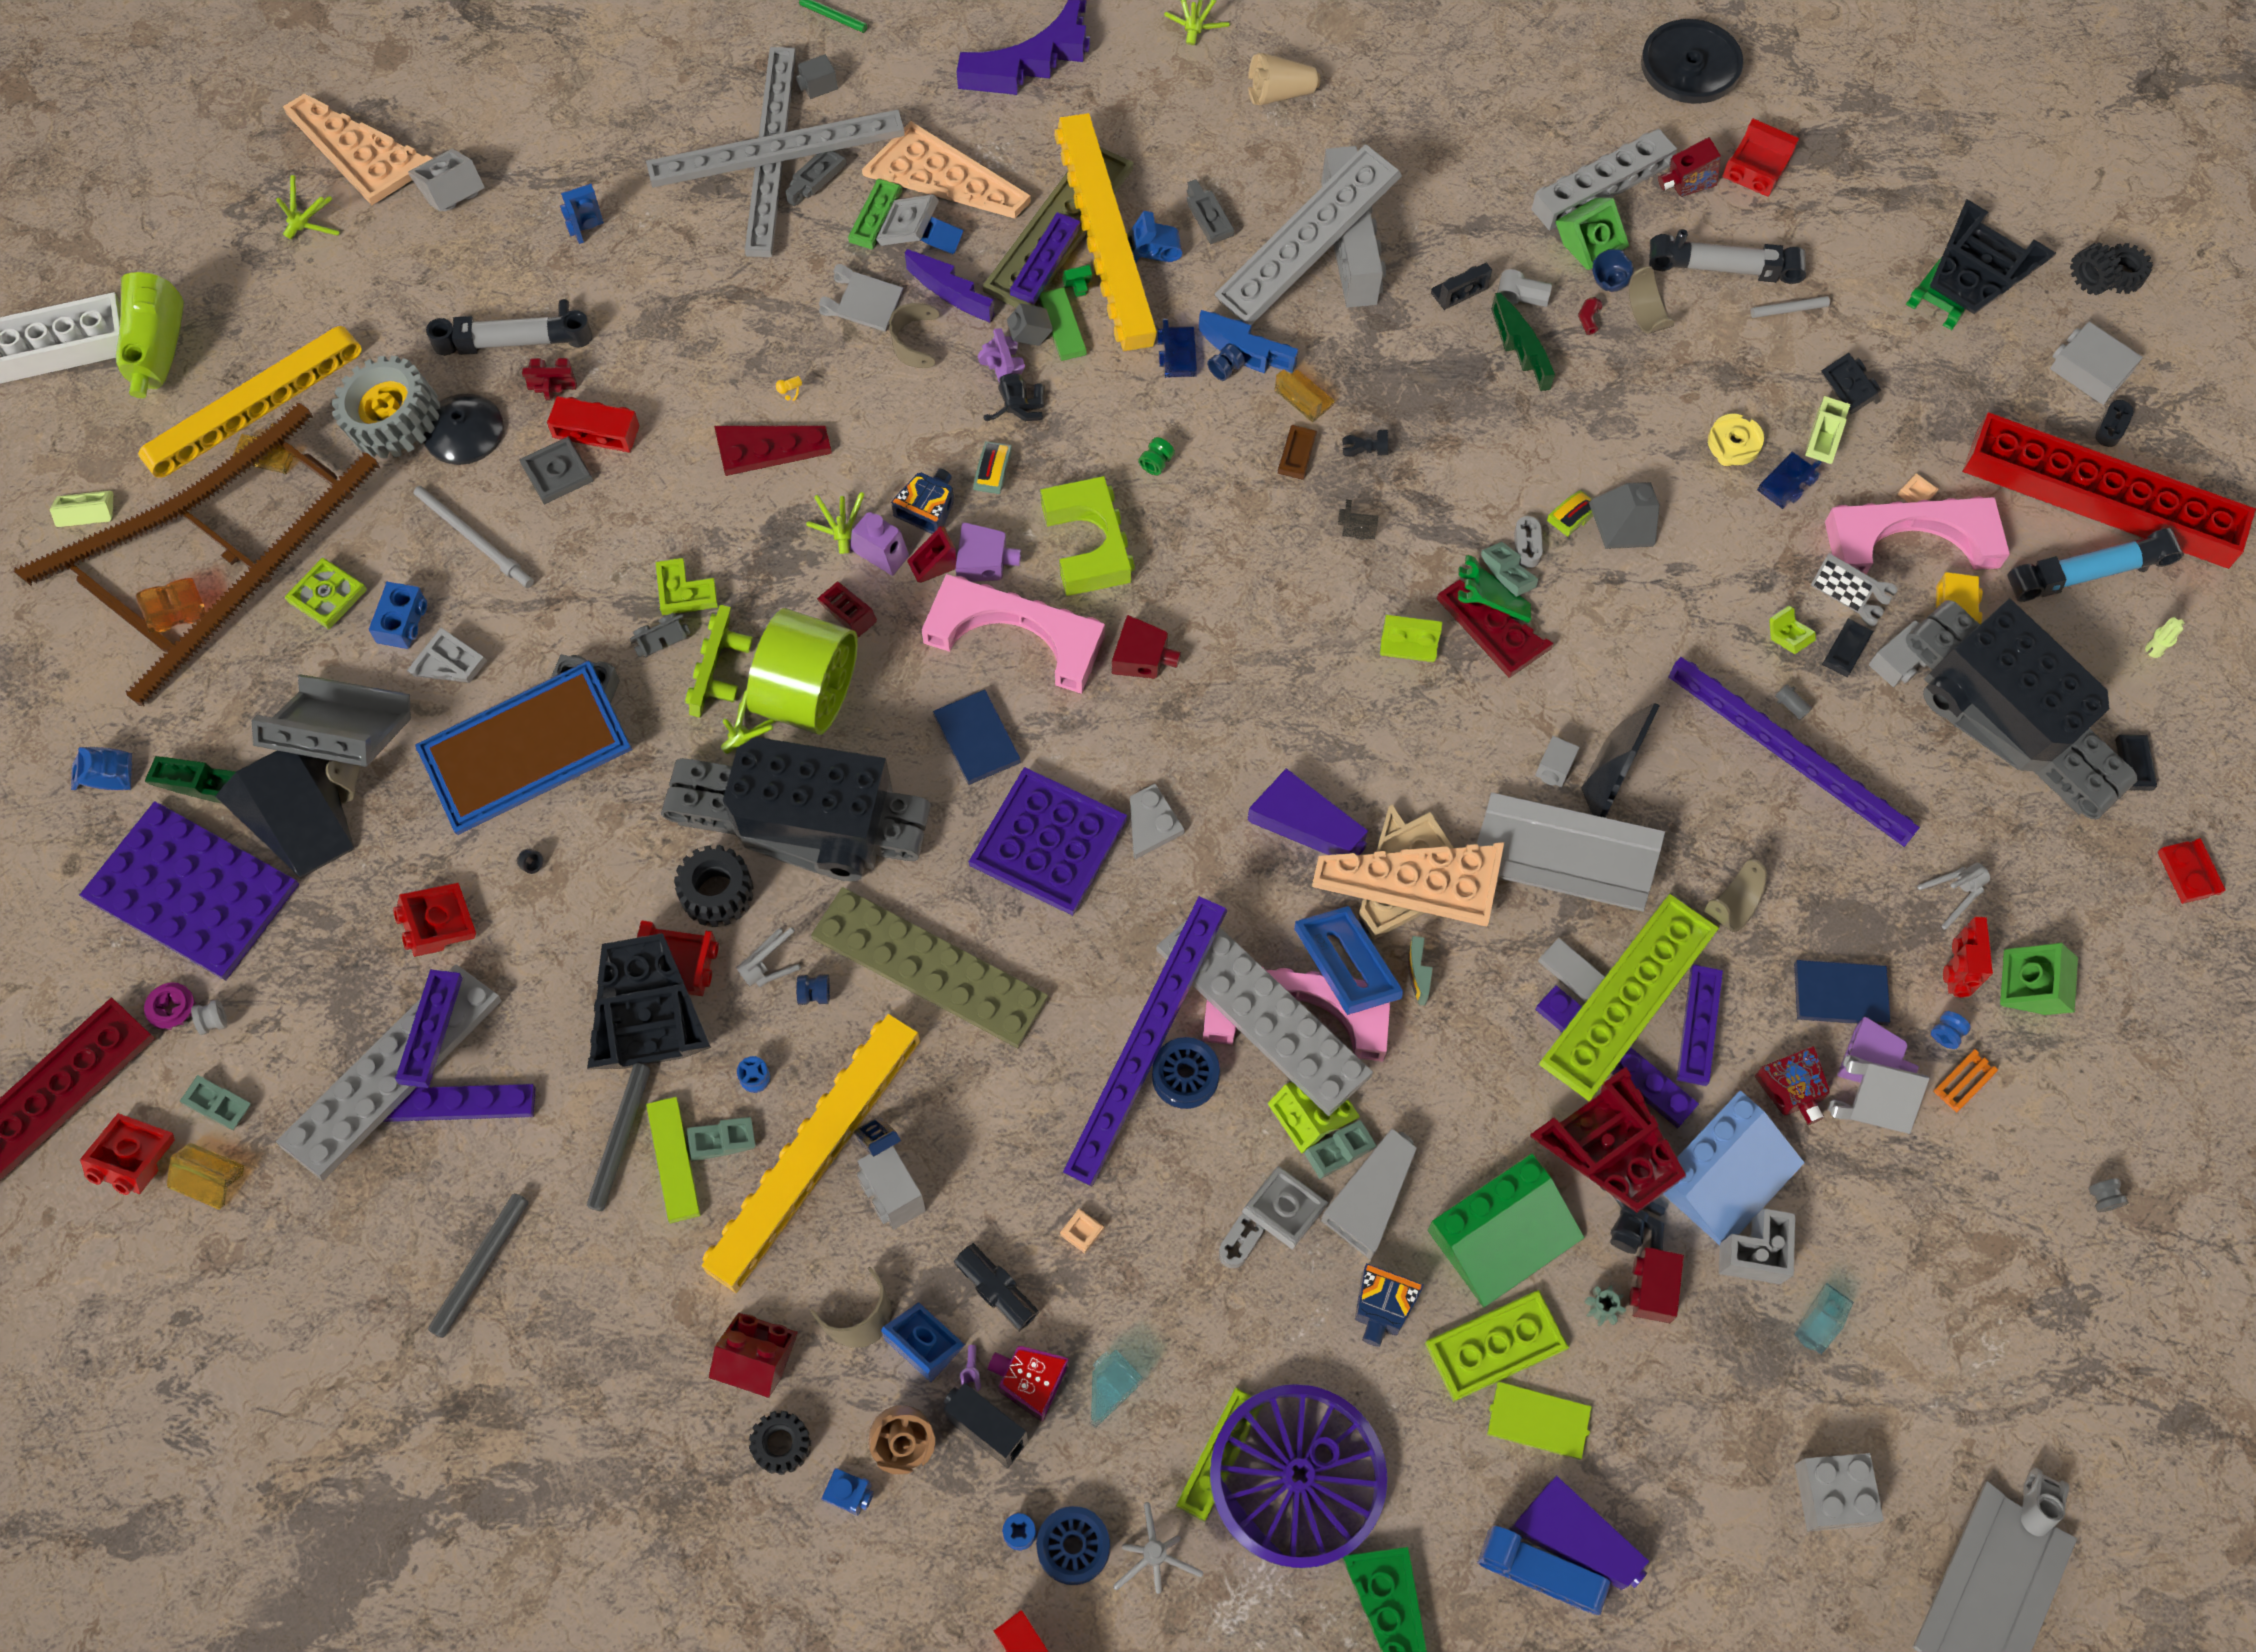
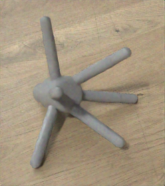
(1154, 1554)

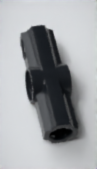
(996, 1287)

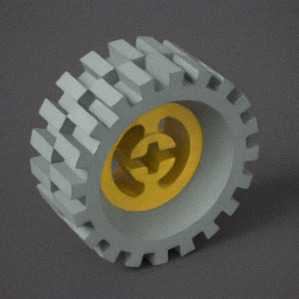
(375, 393)

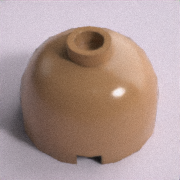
(901, 1439)

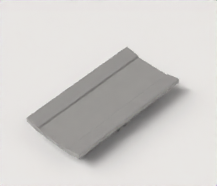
(1572, 851)
(1995, 1582)

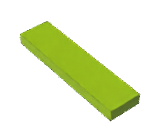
(673, 1160)
(1197, 1494)

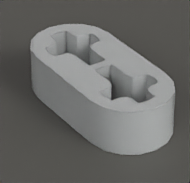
(1533, 541)
(1235, 1236)

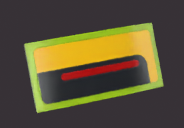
(1571, 513)

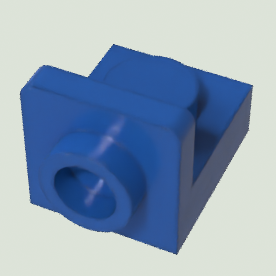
(848, 1492)

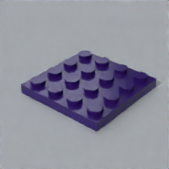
(1048, 841)

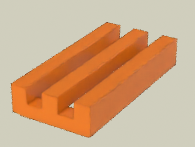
(1981, 1064)

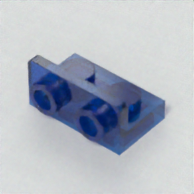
(1178, 351)
(1788, 479)

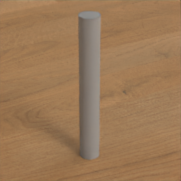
(1788, 307)

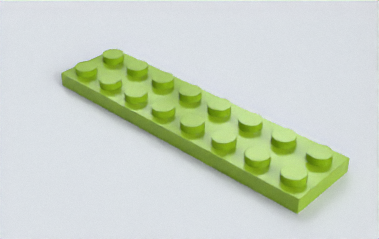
(1628, 997)

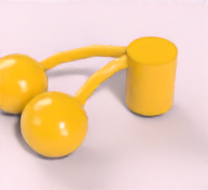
(783, 386)

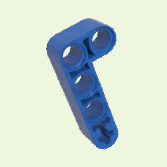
(1543, 1572)

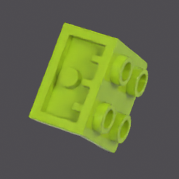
(1304, 1119)

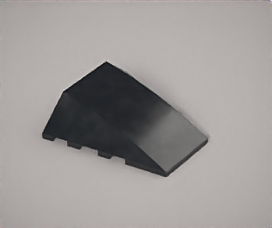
(1983, 263)
(1615, 760)
(291, 809)
(642, 1007)

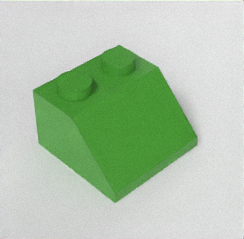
(1592, 230)
(2039, 979)

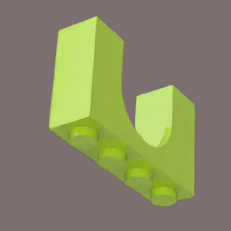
(1090, 502)

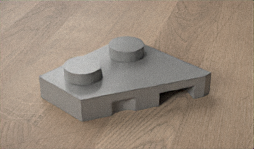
(447, 660)
(1152, 821)

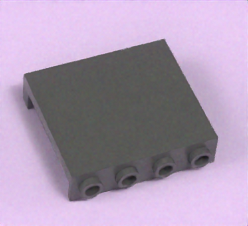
(334, 721)

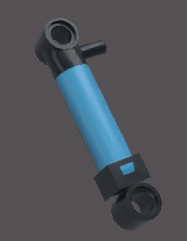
(2053, 575)

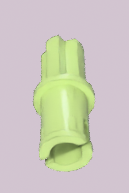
(2165, 637)

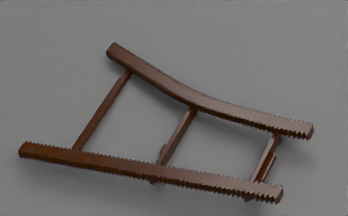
(257, 574)

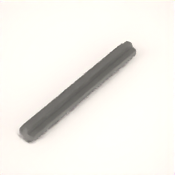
(618, 1137)
(478, 1265)

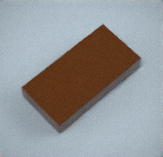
(1297, 452)

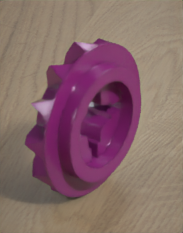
(160, 998)

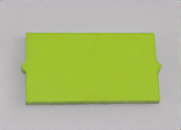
(1539, 1420)

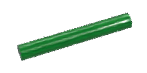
(834, 15)

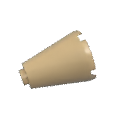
(1280, 79)

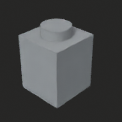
(1556, 761)

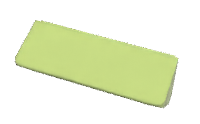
(82, 508)

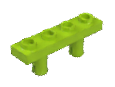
(711, 648)

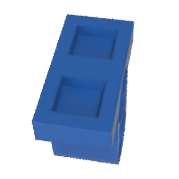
(1154, 240)

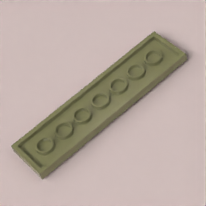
(1060, 201)
(930, 967)

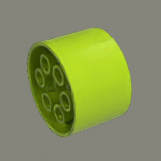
(801, 671)

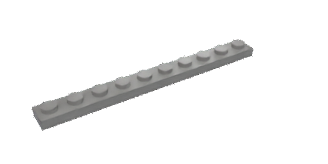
(775, 148)
(768, 177)

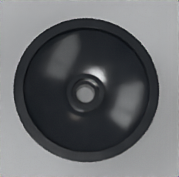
(469, 437)

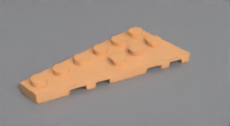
(361, 153)
(936, 168)
(1427, 880)

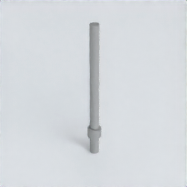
(507, 565)

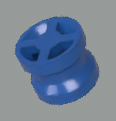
(1950, 1030)
(748, 1069)
(1022, 1536)

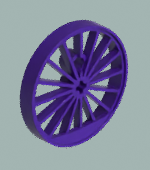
(1238, 1521)

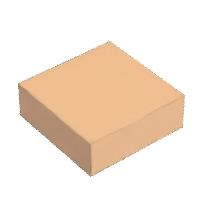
(1917, 489)
(1082, 1231)

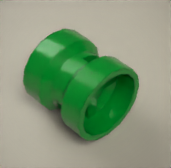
(1158, 454)

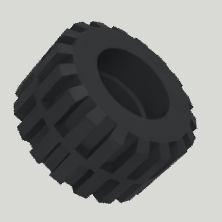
(708, 865)

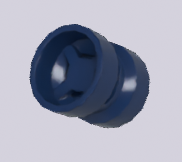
(1227, 361)
(813, 989)

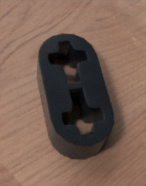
(2109, 421)

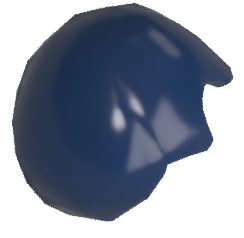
(1612, 270)

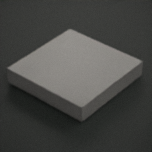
(907, 220)
(1285, 1207)

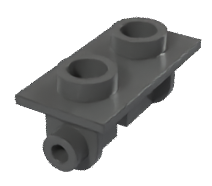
(649, 638)

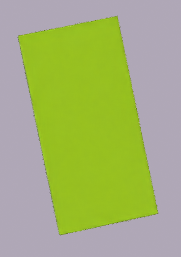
(1496, 1345)

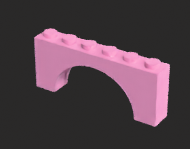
(1967, 523)
(968, 605)
(1365, 1028)

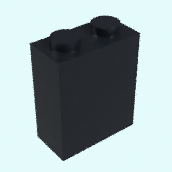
(985, 1424)

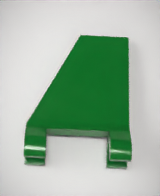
(1924, 291)
(1491, 591)

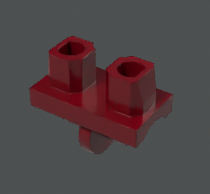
(549, 379)

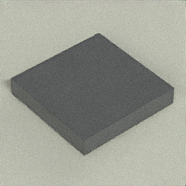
(556, 470)

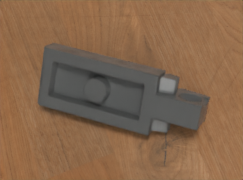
(814, 176)
(1208, 213)

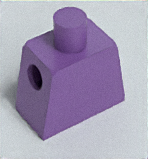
(875, 540)
(984, 554)
(1877, 1046)

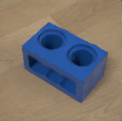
(391, 614)

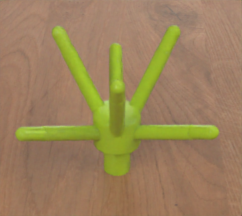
(1194, 23)
(298, 220)
(841, 530)
(740, 734)

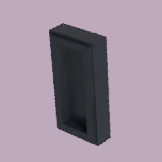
(1847, 648)
(2137, 754)

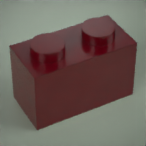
(1656, 1285)

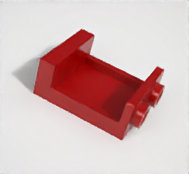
(1760, 157)
(691, 954)

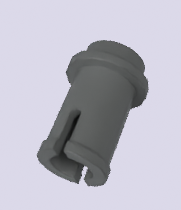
(1793, 702)

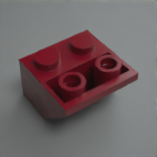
(752, 1354)

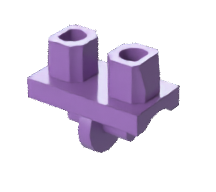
(998, 355)

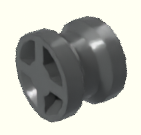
(2108, 1195)

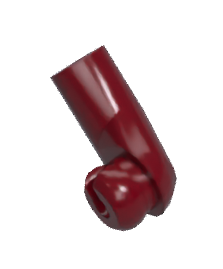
(1586, 313)

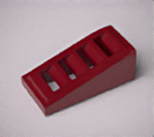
(859, 620)

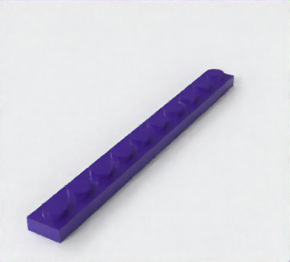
(1799, 756)
(1145, 1041)

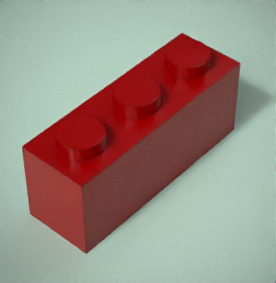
(593, 424)

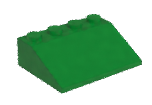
(1506, 1230)

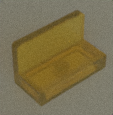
(1303, 394)
(202, 1174)

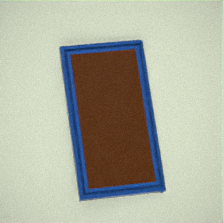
(523, 747)

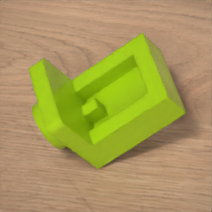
(1789, 632)

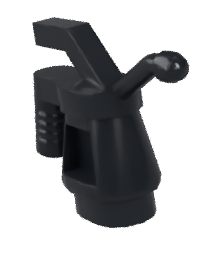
(1014, 395)
(1630, 1227)

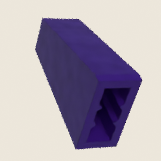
(1306, 817)
(1578, 1534)

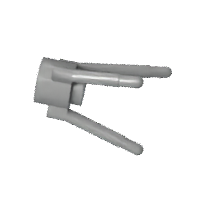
(1968, 879)
(753, 969)

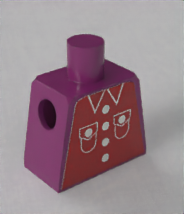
(1030, 1378)

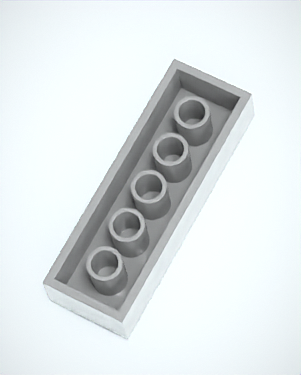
(1357, 248)

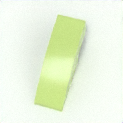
(1827, 430)

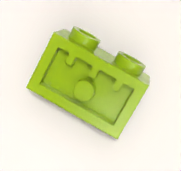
(1410, 638)

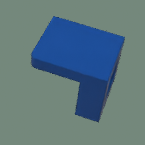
(942, 235)

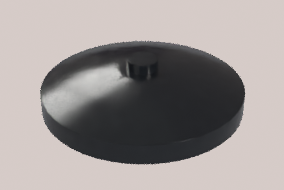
(1692, 61)

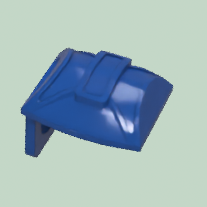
(102, 768)

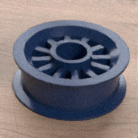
(1186, 1046)
(1045, 1533)

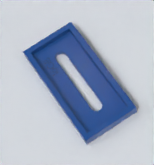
(1344, 925)

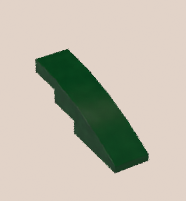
(1519, 336)
(188, 777)

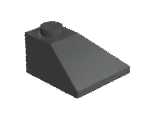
(1627, 516)

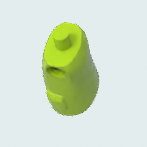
(147, 330)

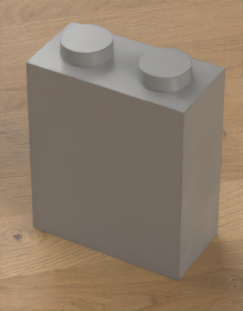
(2095, 362)

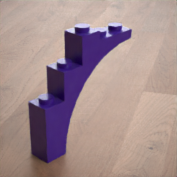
(1005, 68)

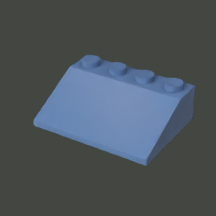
(1733, 1169)

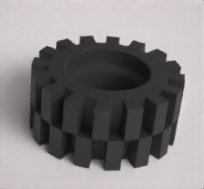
(2136, 262)
(2086, 273)
(797, 1452)

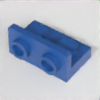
(580, 210)

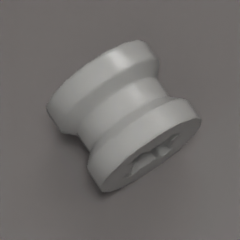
(209, 1017)

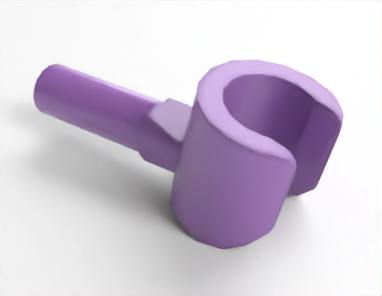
(971, 1374)

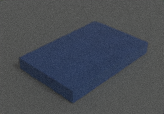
(976, 737)
(1841, 992)

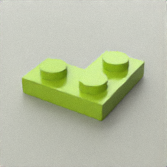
(681, 596)

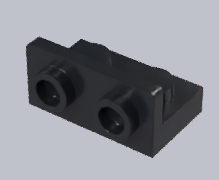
(1462, 286)
(1850, 383)

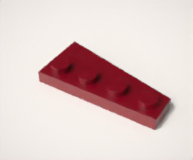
(766, 446)
(1495, 632)

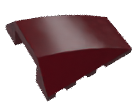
(1616, 1144)

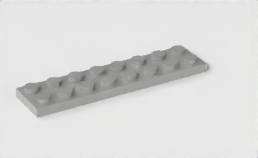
(1308, 235)
(1276, 1022)
(369, 1088)

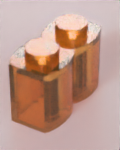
(170, 605)

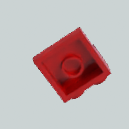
(433, 919)
(1971, 959)
(126, 1154)

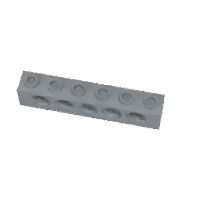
(1605, 177)

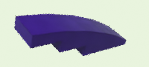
(941, 280)

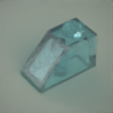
(1824, 1319)
(1111, 1385)

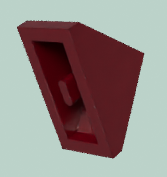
(933, 557)

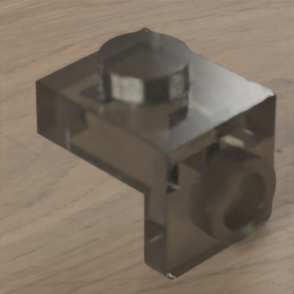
(1357, 525)

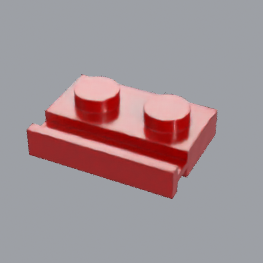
(2191, 871)

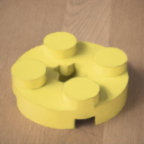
(1735, 453)

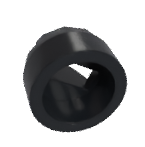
(536, 864)

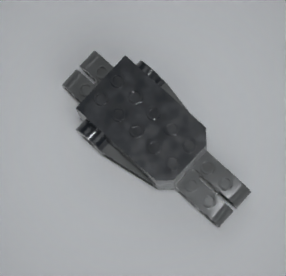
(2022, 701)
(801, 806)

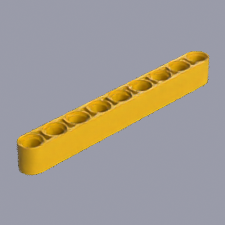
(249, 402)

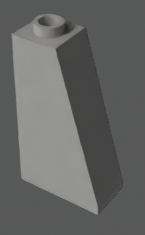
(1368, 1199)

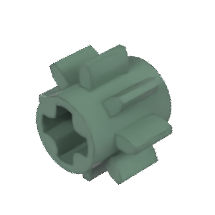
(1596, 1307)

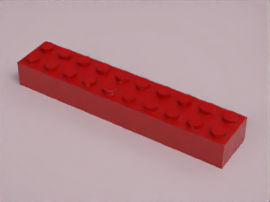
(2108, 489)

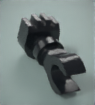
(1367, 445)

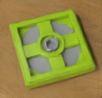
(325, 593)

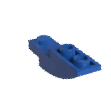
(1257, 350)

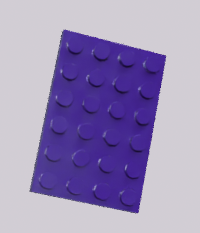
(189, 890)

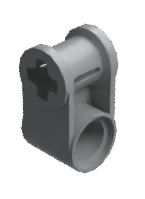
(2043, 1503)

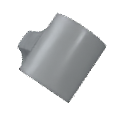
(1517, 288)

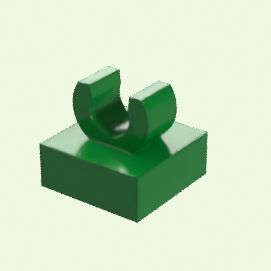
(1077, 279)

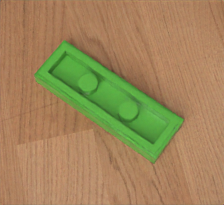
(874, 213)
(1064, 325)

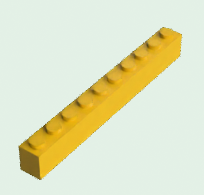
(1105, 232)
(810, 1154)

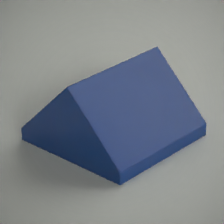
(922, 1341)

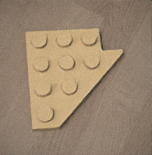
(1398, 836)

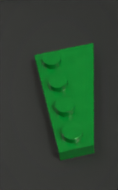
(1388, 1598)

